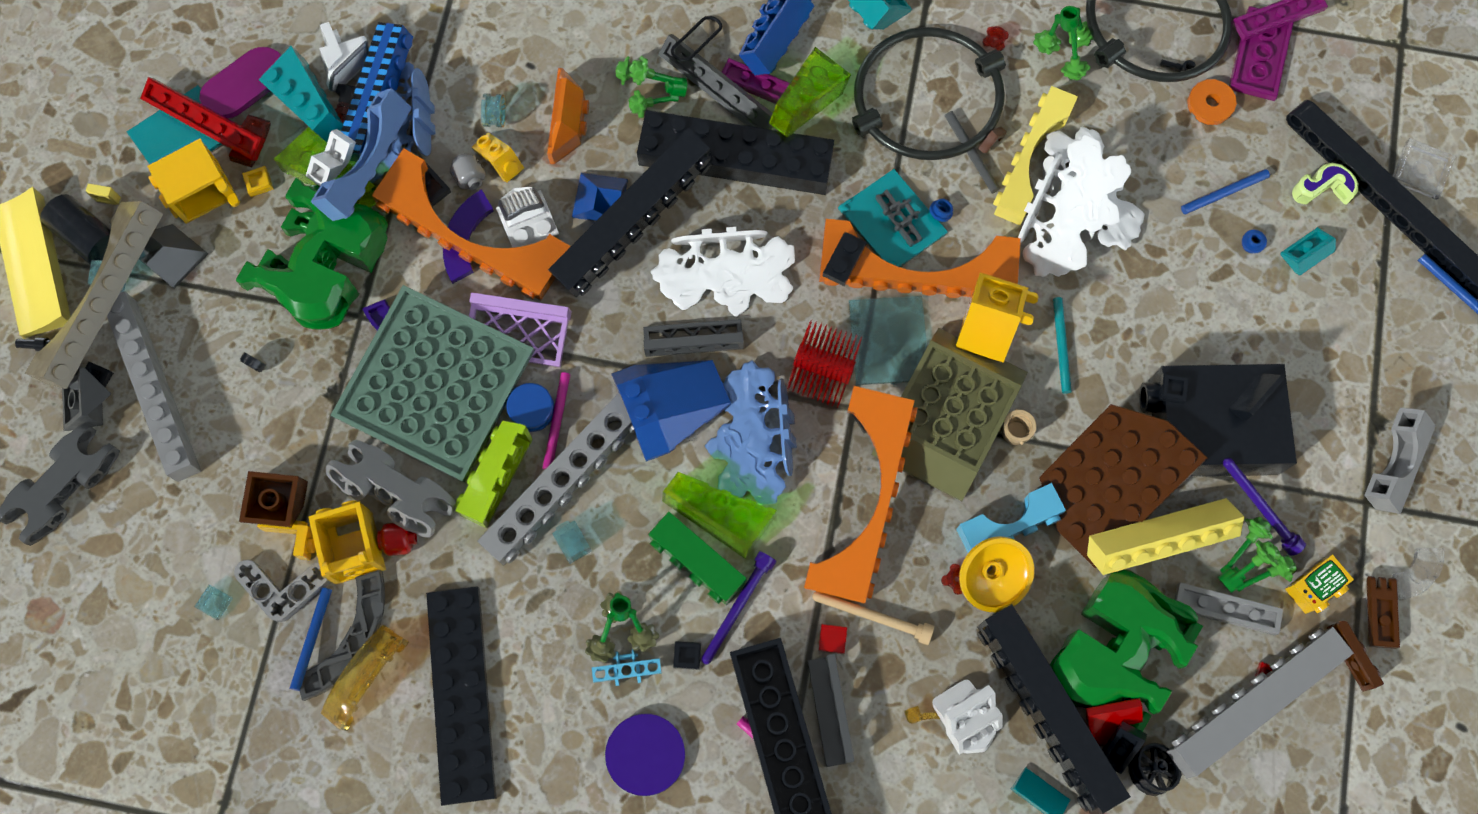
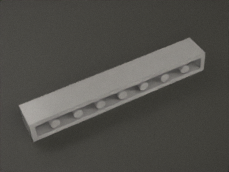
(152, 389)
(1259, 702)

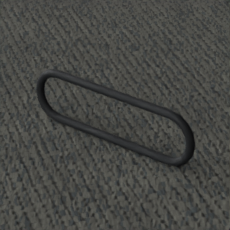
(689, 32)

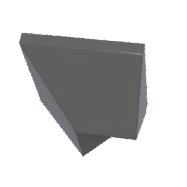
(171, 254)
(83, 401)

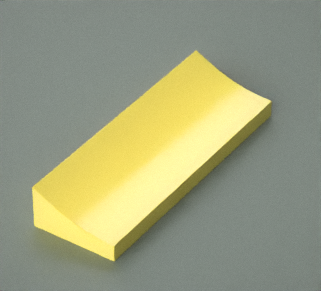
(32, 266)

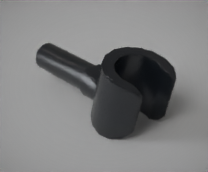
(1189, 64)

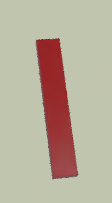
(202, 119)

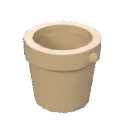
(1018, 427)

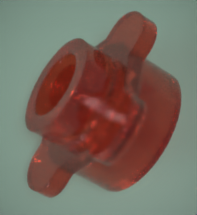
(995, 32)
(948, 580)

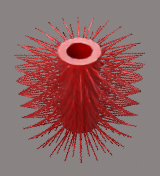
(823, 363)

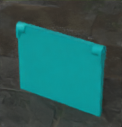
(164, 134)
(878, 229)

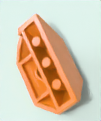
(567, 117)

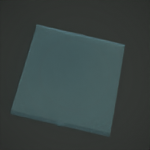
(891, 338)

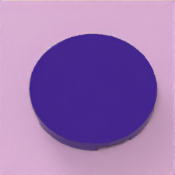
(645, 755)

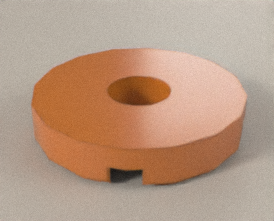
(1220, 93)

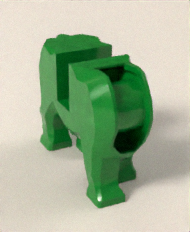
(308, 282)
(1140, 621)

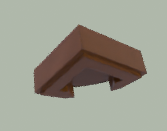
(993, 136)

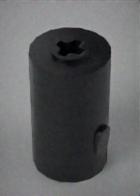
(76, 227)

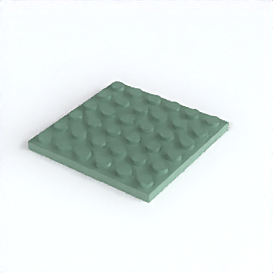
(433, 383)

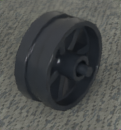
(1143, 776)

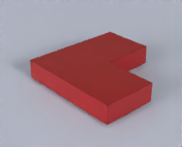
(1105, 718)

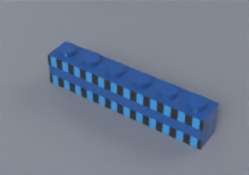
(380, 72)

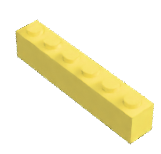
(1164, 536)

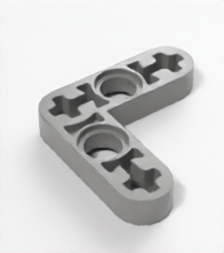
(276, 596)

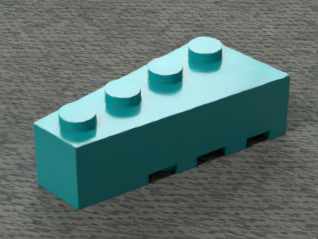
(298, 89)

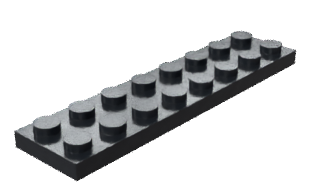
(460, 696)

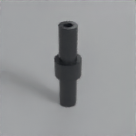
(37, 343)

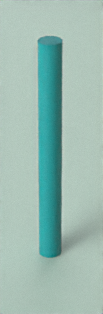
(1062, 345)

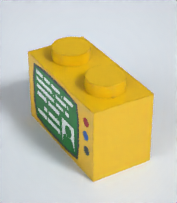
(1320, 584)

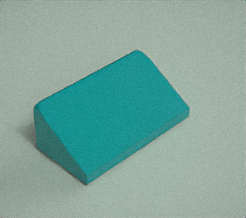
(1309, 250)
(1040, 793)

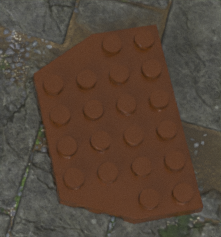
(1118, 473)

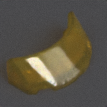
(360, 675)

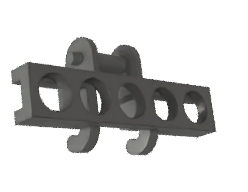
(906, 220)

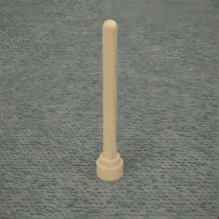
(921, 631)

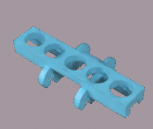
(618, 667)

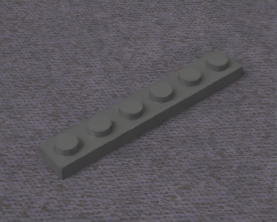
(717, 85)

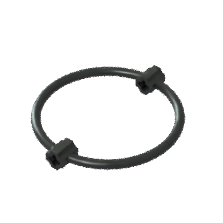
(1114, 51)
(987, 65)

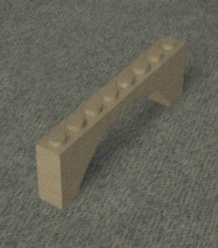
(129, 234)

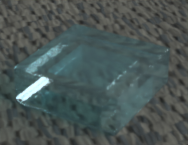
(213, 602)

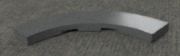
(366, 622)

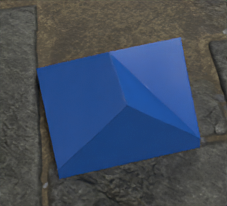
(596, 195)

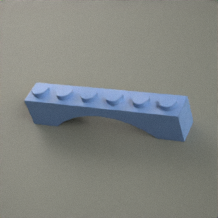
(385, 118)

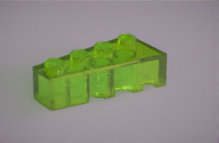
(718, 512)

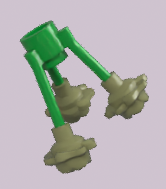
(619, 609)

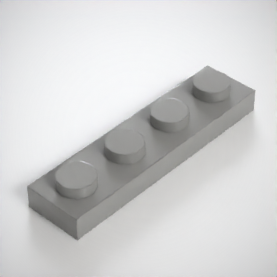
(1230, 609)

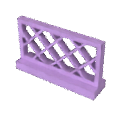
(527, 310)

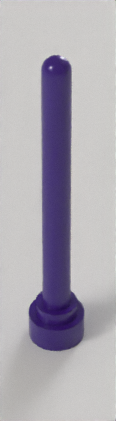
(1291, 542)
(762, 565)

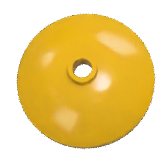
(1006, 581)

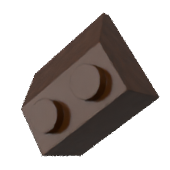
(272, 499)

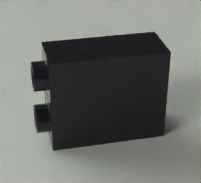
(1257, 445)

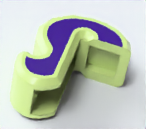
(1329, 175)

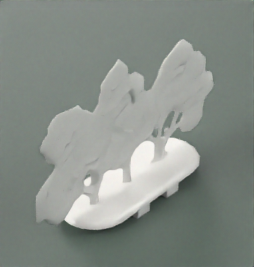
(1078, 207)
(1130, 215)
(730, 275)

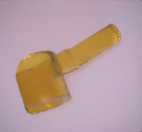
(914, 715)

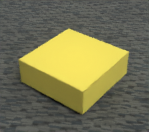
(103, 194)

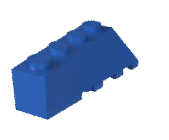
(774, 33)

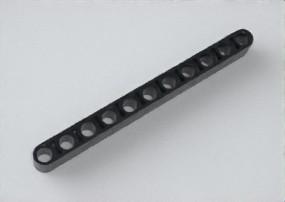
(1387, 194)

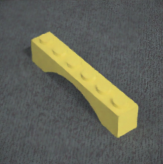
(1053, 116)

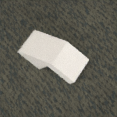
(330, 163)

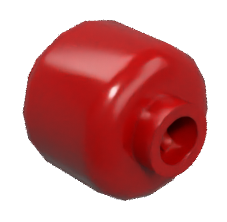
(395, 540)

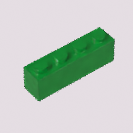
(697, 558)

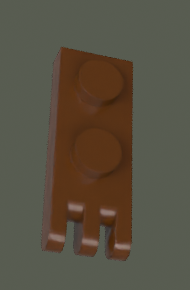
(1383, 613)
(1359, 664)

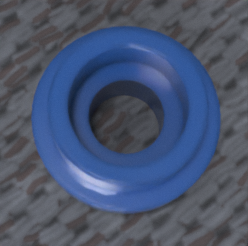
(941, 210)
(1251, 247)

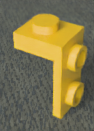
(499, 155)
(304, 542)

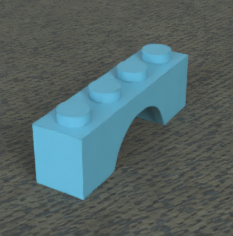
(1040, 507)

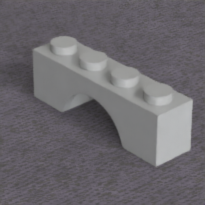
(1410, 440)

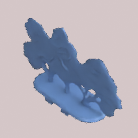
(420, 117)
(747, 439)

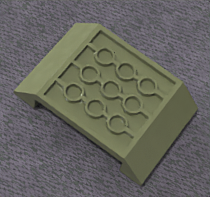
(958, 414)

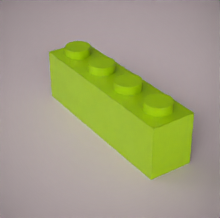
(494, 473)

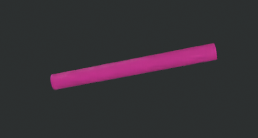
(556, 419)

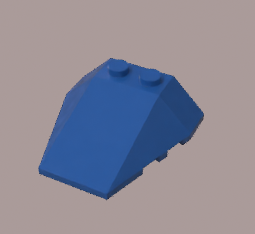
(670, 401)

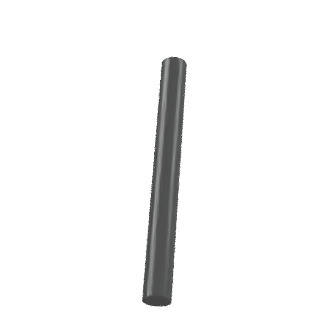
(973, 154)

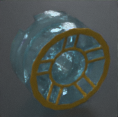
(493, 110)

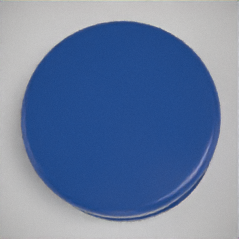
(530, 406)

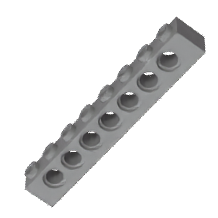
(546, 483)

